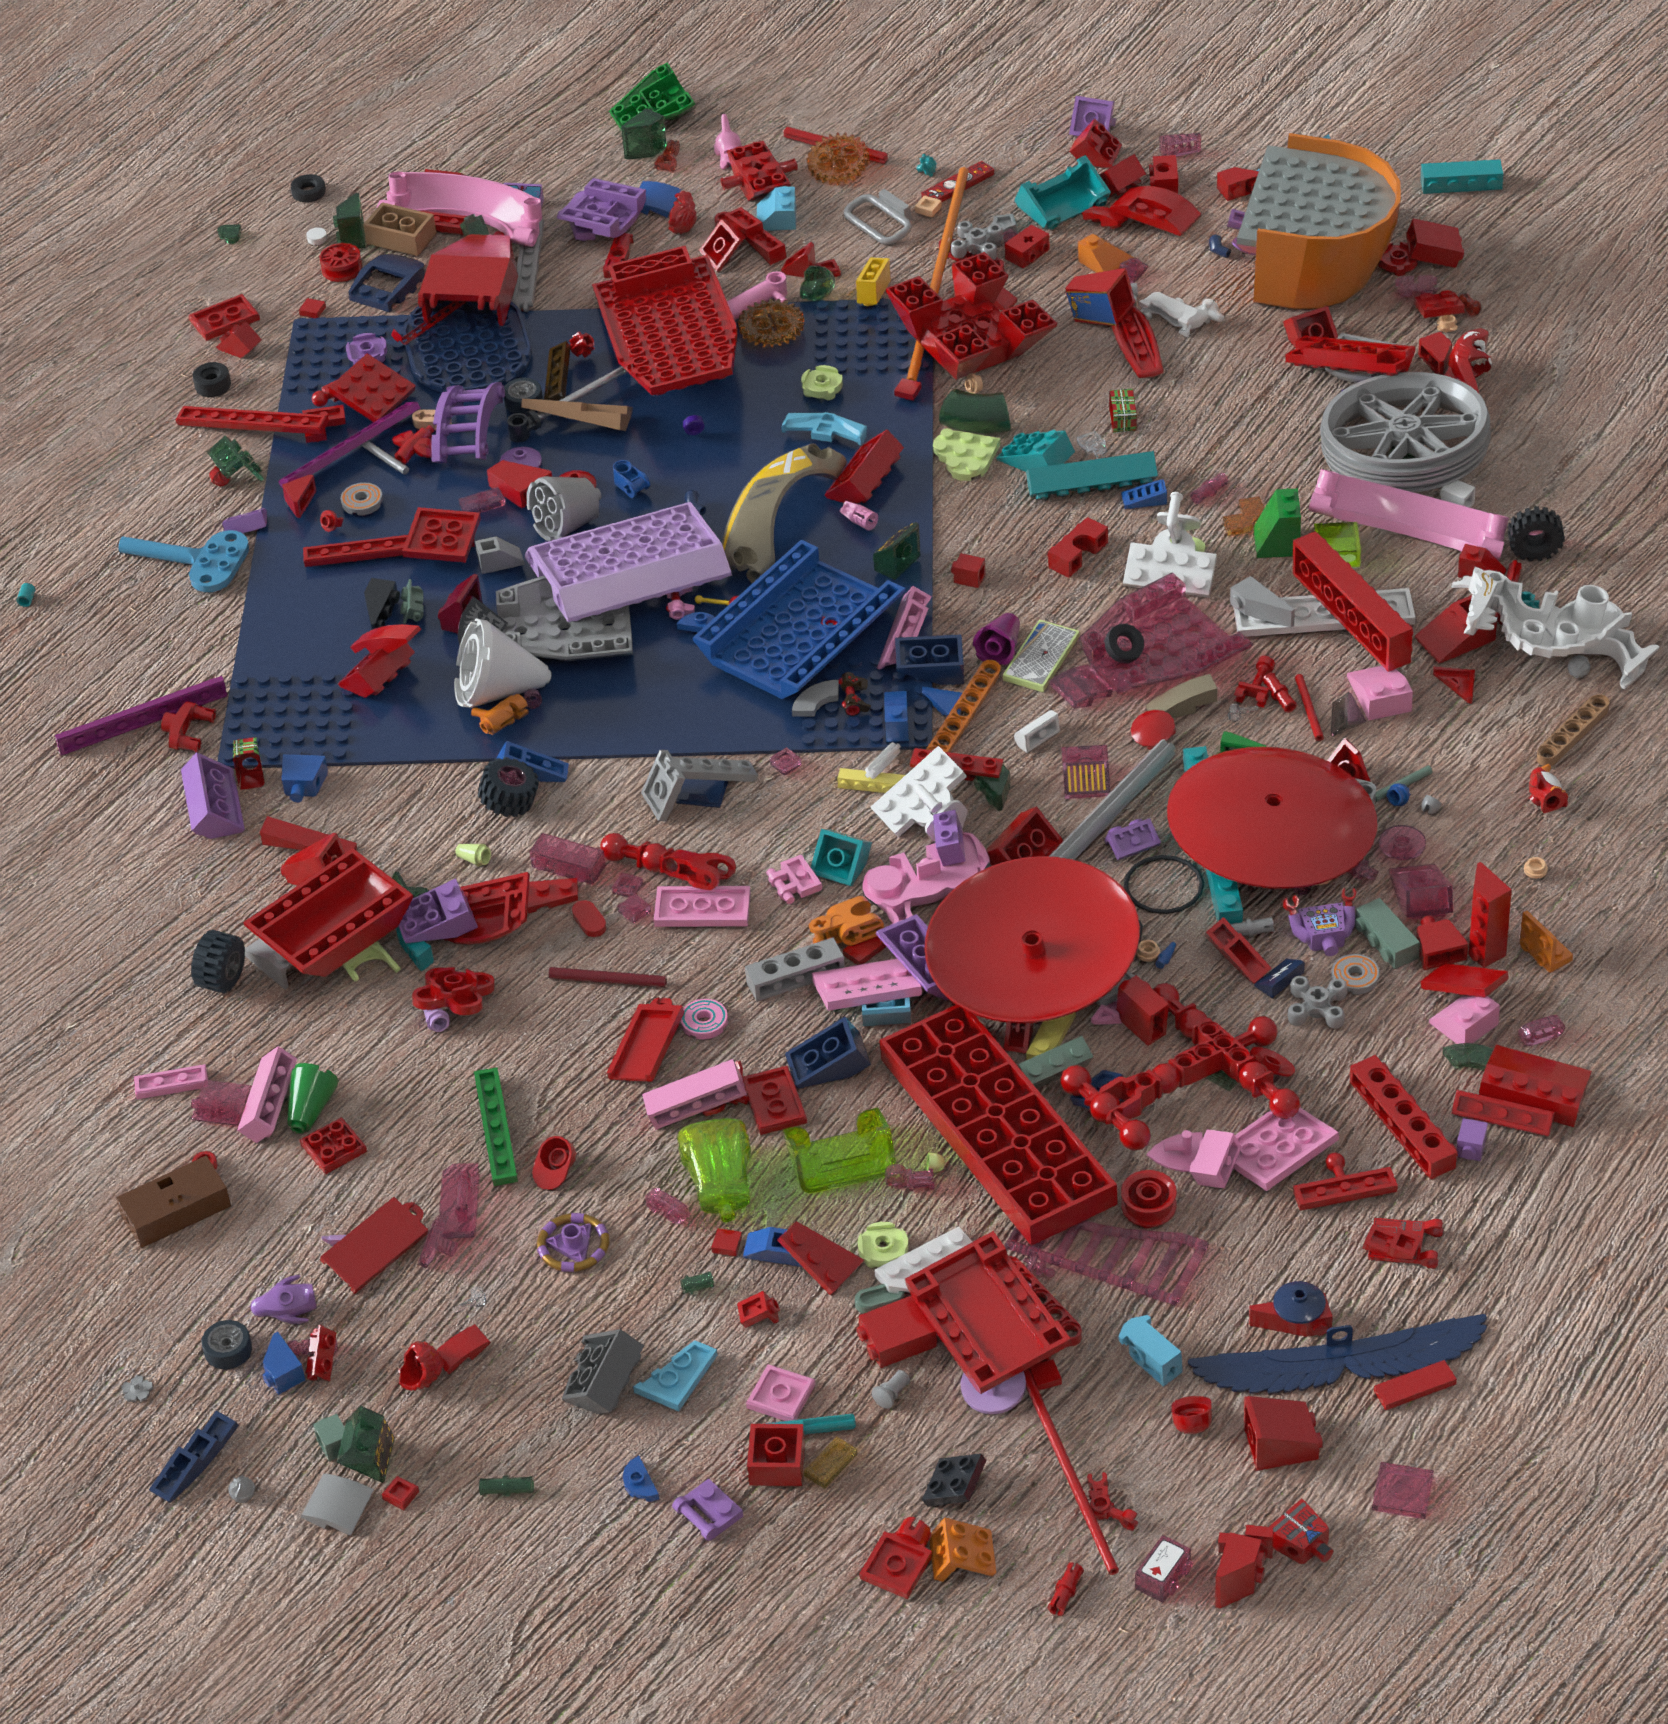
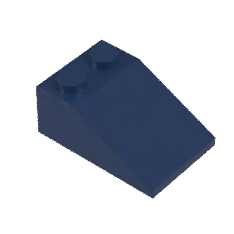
(931, 658)
(828, 1055)

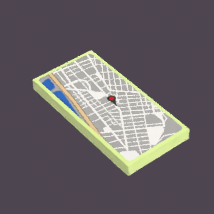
(1041, 655)

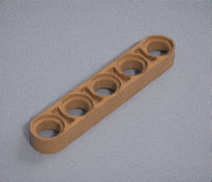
(1573, 738)

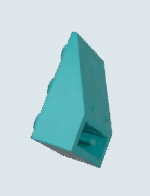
(1037, 450)

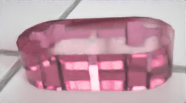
(1541, 1030)

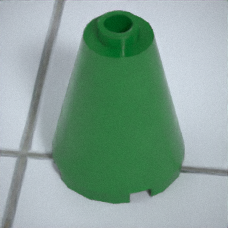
(308, 1095)

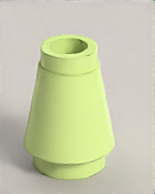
(474, 853)

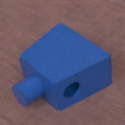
(303, 775)

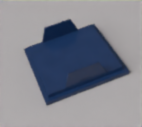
(702, 792)

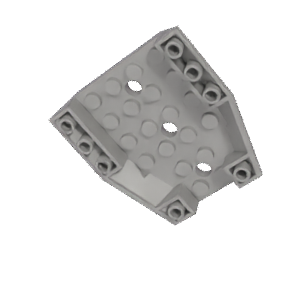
(532, 611)

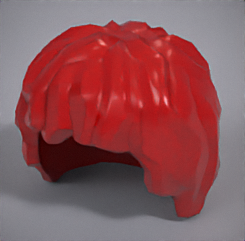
(420, 1367)

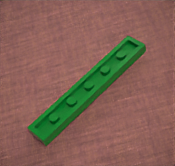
(495, 1126)

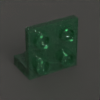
(231, 458)

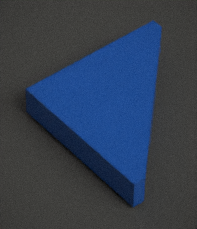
(942, 699)

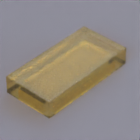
(830, 1462)

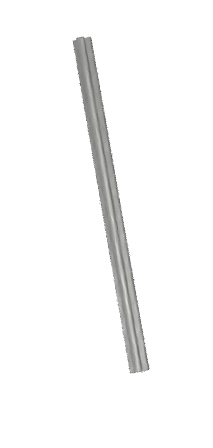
(1115, 801)

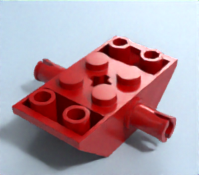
(757, 170)

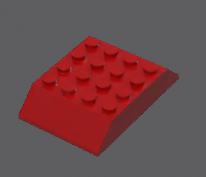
(332, 915)

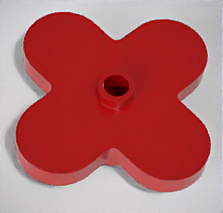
(453, 989)

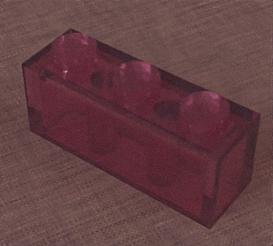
(567, 858)

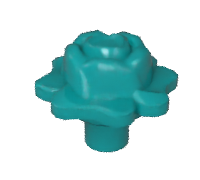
(927, 165)

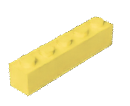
(857, 780)

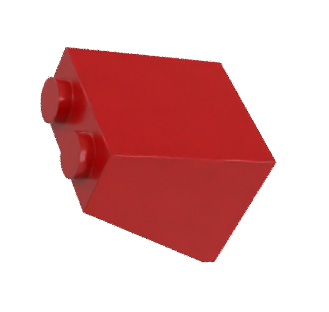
(1280, 1432)

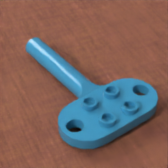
(213, 562)

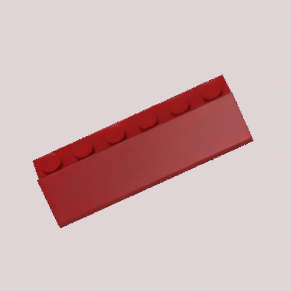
(1351, 355)

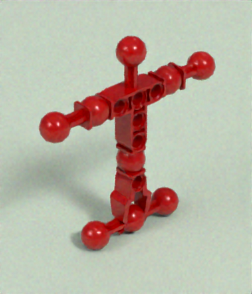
(1213, 1052)

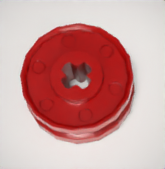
(340, 262)

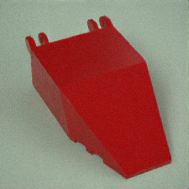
(471, 270)

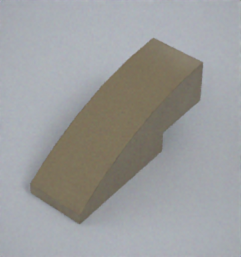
(1186, 696)

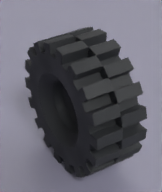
(1536, 545)

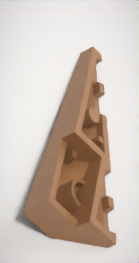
(603, 415)

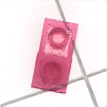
(1134, 268)

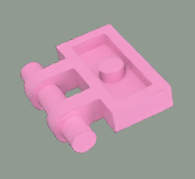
(801, 879)

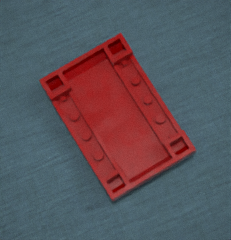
(986, 1313)

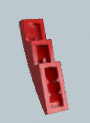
(386, 637)

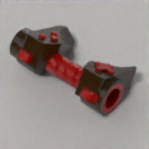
(852, 703)

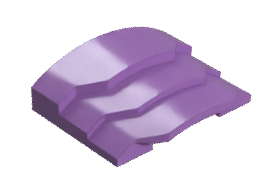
(605, 207)

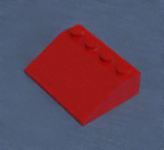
(1535, 1083)

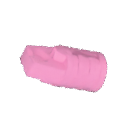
(856, 512)

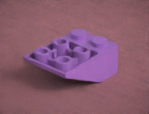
(438, 915)

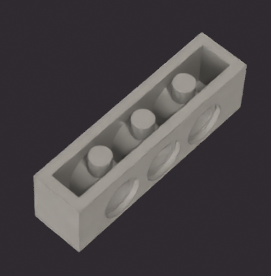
(792, 969)

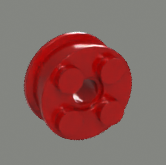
(1148, 1198)

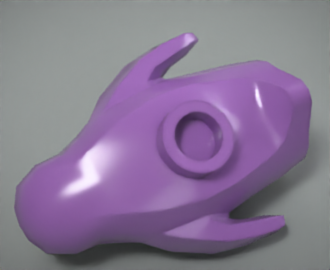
(286, 1301)

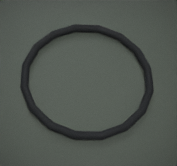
(1164, 857)

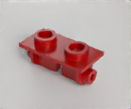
(323, 1345)

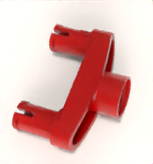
(178, 724)

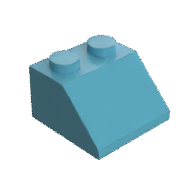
(778, 209)

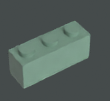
(1387, 933)
(1051, 1064)

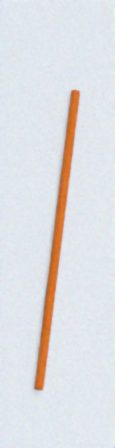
(941, 260)

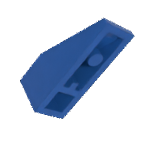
(896, 716)
(546, 767)

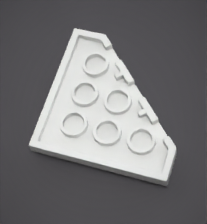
(895, 1271)

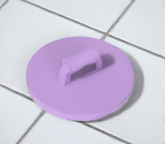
(997, 1399)

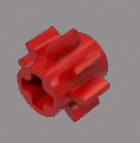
(582, 344)

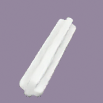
(882, 760)

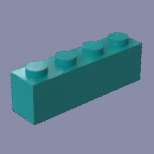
(1461, 176)

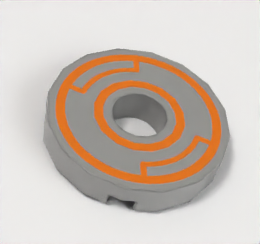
(352, 494)
(1356, 964)

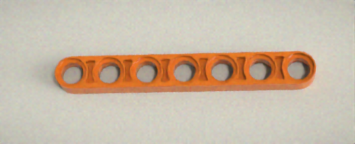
(967, 706)

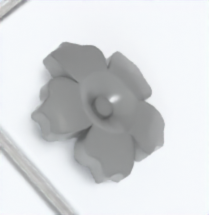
(137, 1389)

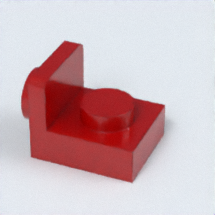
(757, 1309)

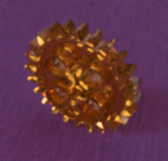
(838, 158)
(758, 326)

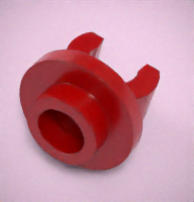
(330, 521)

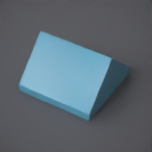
(887, 1012)

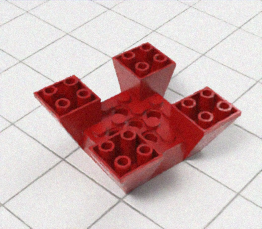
(968, 329)

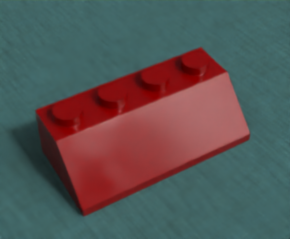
(866, 469)
(1489, 917)

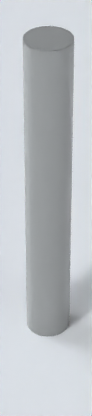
(386, 457)

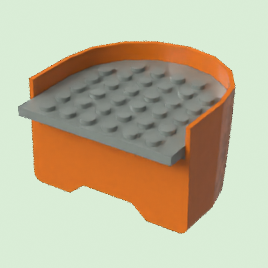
(1318, 221)

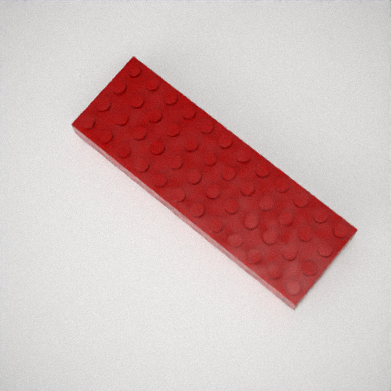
(998, 1123)

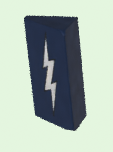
(1280, 977)

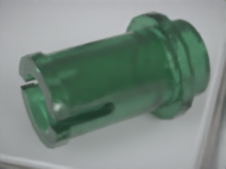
(696, 1282)

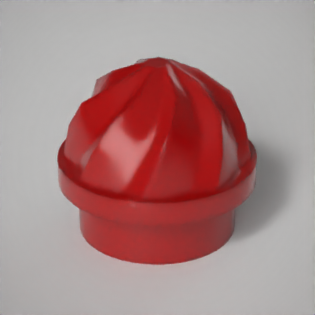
(217, 477)

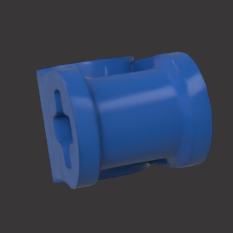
(629, 478)

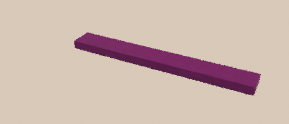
(352, 442)
(138, 715)

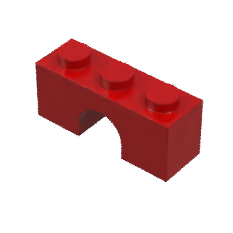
(1067, 554)

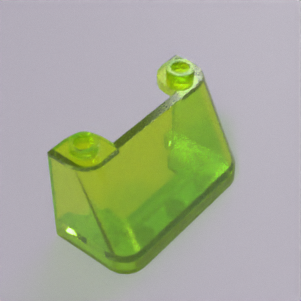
(844, 1157)

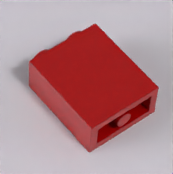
(1434, 243)
(896, 1332)

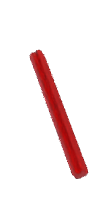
(811, 138)

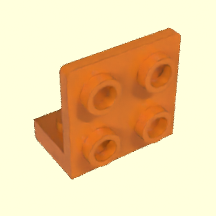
(1542, 944)
(961, 1546)

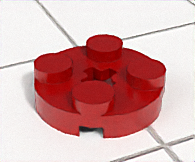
(1397, 259)

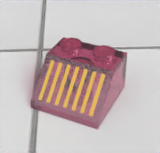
(1085, 771)

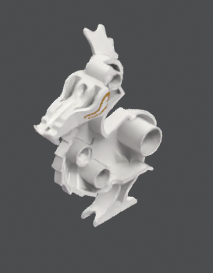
(1580, 627)

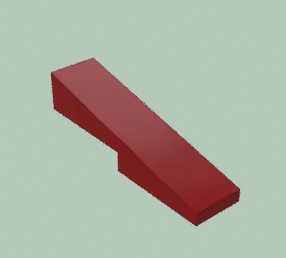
(763, 242)
(292, 836)

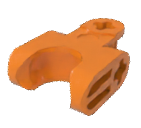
(847, 922)

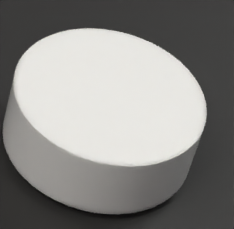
(316, 236)

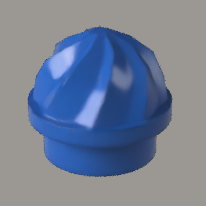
(1398, 794)

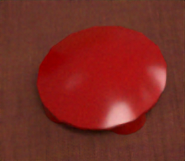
(1152, 727)

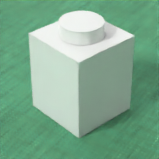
(1458, 493)

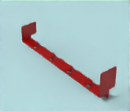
(398, 337)

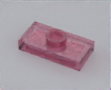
(483, 501)

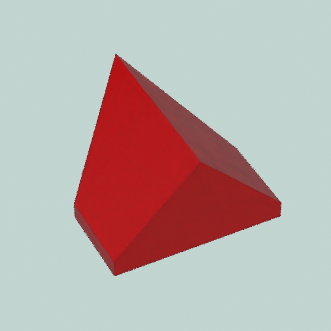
(1350, 760)

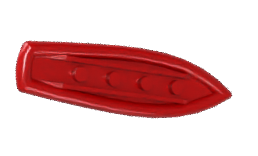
(1138, 344)

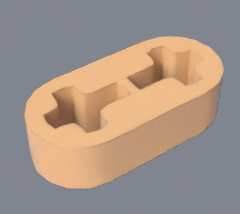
(423, 418)

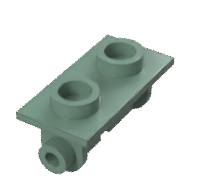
(412, 602)

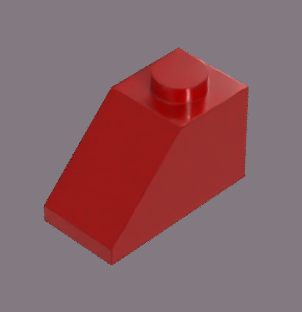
(1435, 351)
(1479, 557)

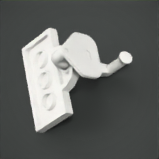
(1155, 561)
(922, 795)

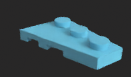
(679, 1378)

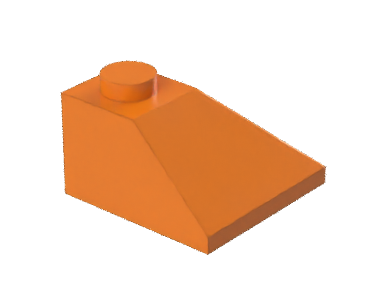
(1100, 254)

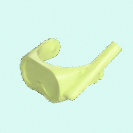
(374, 951)

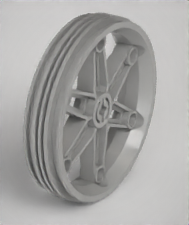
(1406, 430)

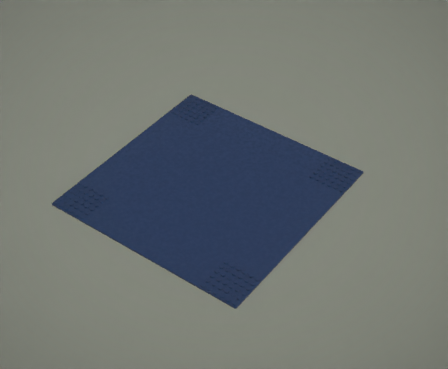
(627, 706)

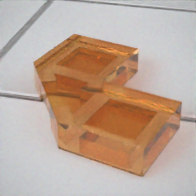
(1243, 523)

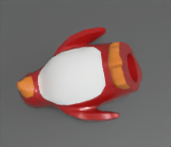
(1546, 790)

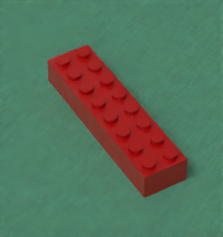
(1352, 601)

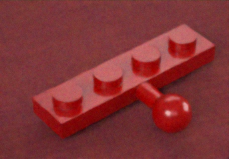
(1344, 1187)

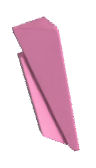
(906, 623)

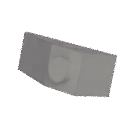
(1259, 602)

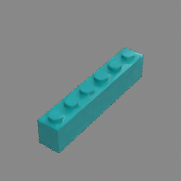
(1091, 474)

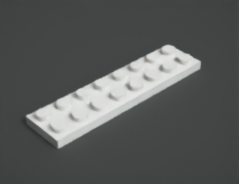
(1313, 616)

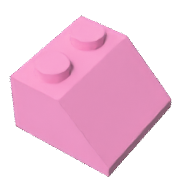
(1467, 1018)

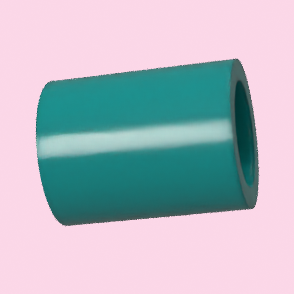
(26, 594)

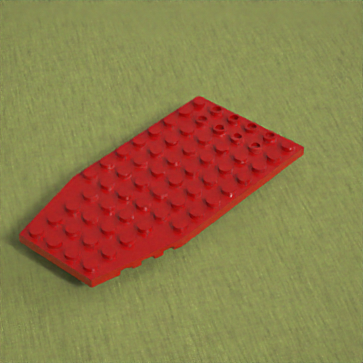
(668, 320)

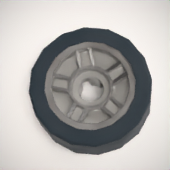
(521, 389)
(222, 1334)

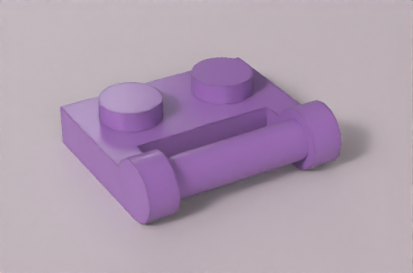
(713, 1504)

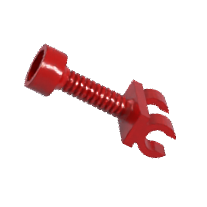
(1264, 666)

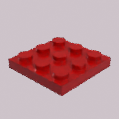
(372, 388)
(441, 534)

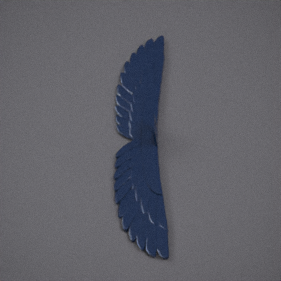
(1319, 1364)

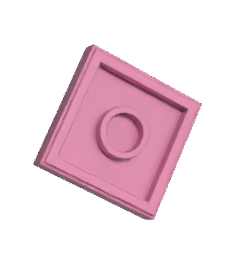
(780, 1393)

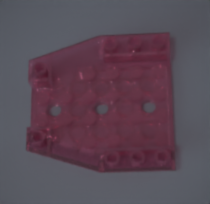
(1166, 624)

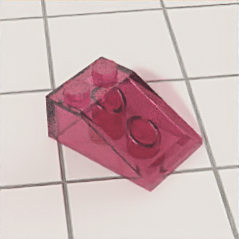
(1422, 891)

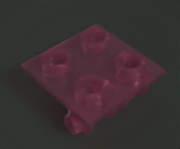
(220, 1102)

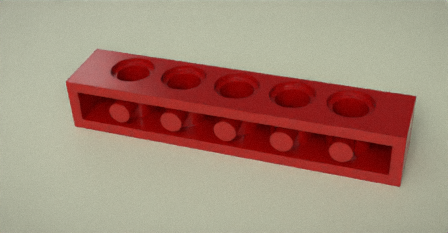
(1403, 1117)

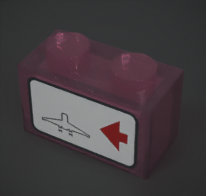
(1163, 1569)

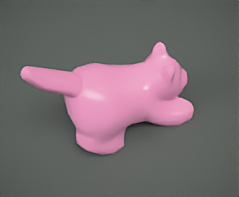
(725, 141)

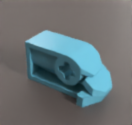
(1151, 1349)

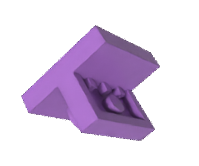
(1088, 109)

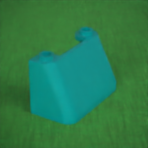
(1063, 195)

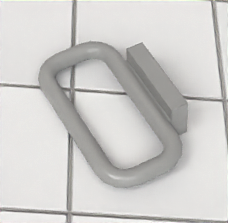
(889, 204)

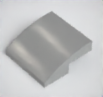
(337, 1503)

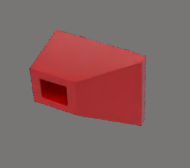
(1097, 145)

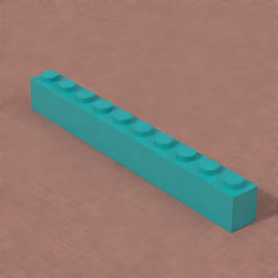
(1223, 891)

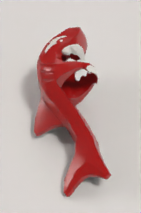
(1467, 349)

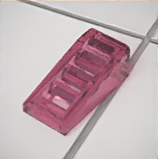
(1179, 139)

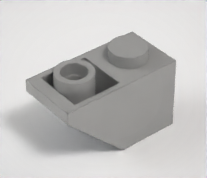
(497, 555)

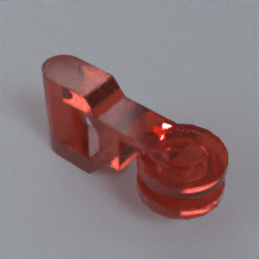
(671, 150)

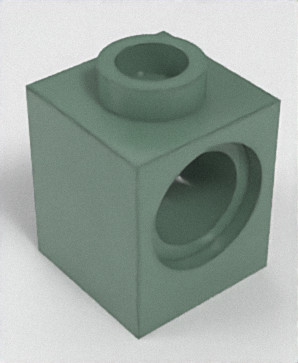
(329, 1435)

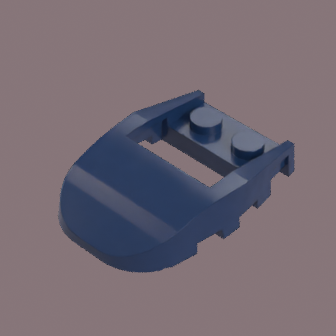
(400, 266)

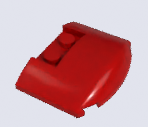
(1157, 208)
(497, 907)

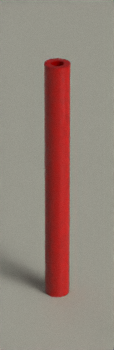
(1309, 708)

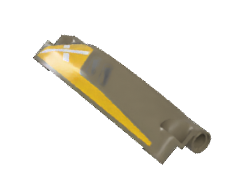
(750, 528)

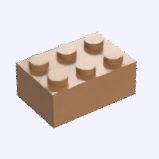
(399, 229)

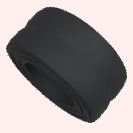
(211, 379)

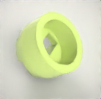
(936, 1162)

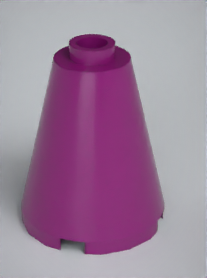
(998, 639)

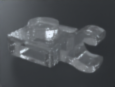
(1093, 443)

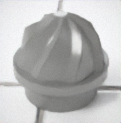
(1579, 666)
(241, 1489)

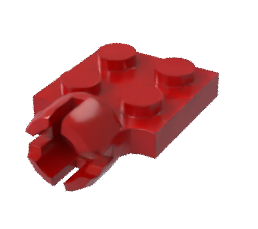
(899, 1558)

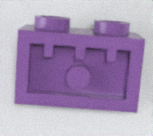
(1133, 838)

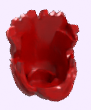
(682, 215)

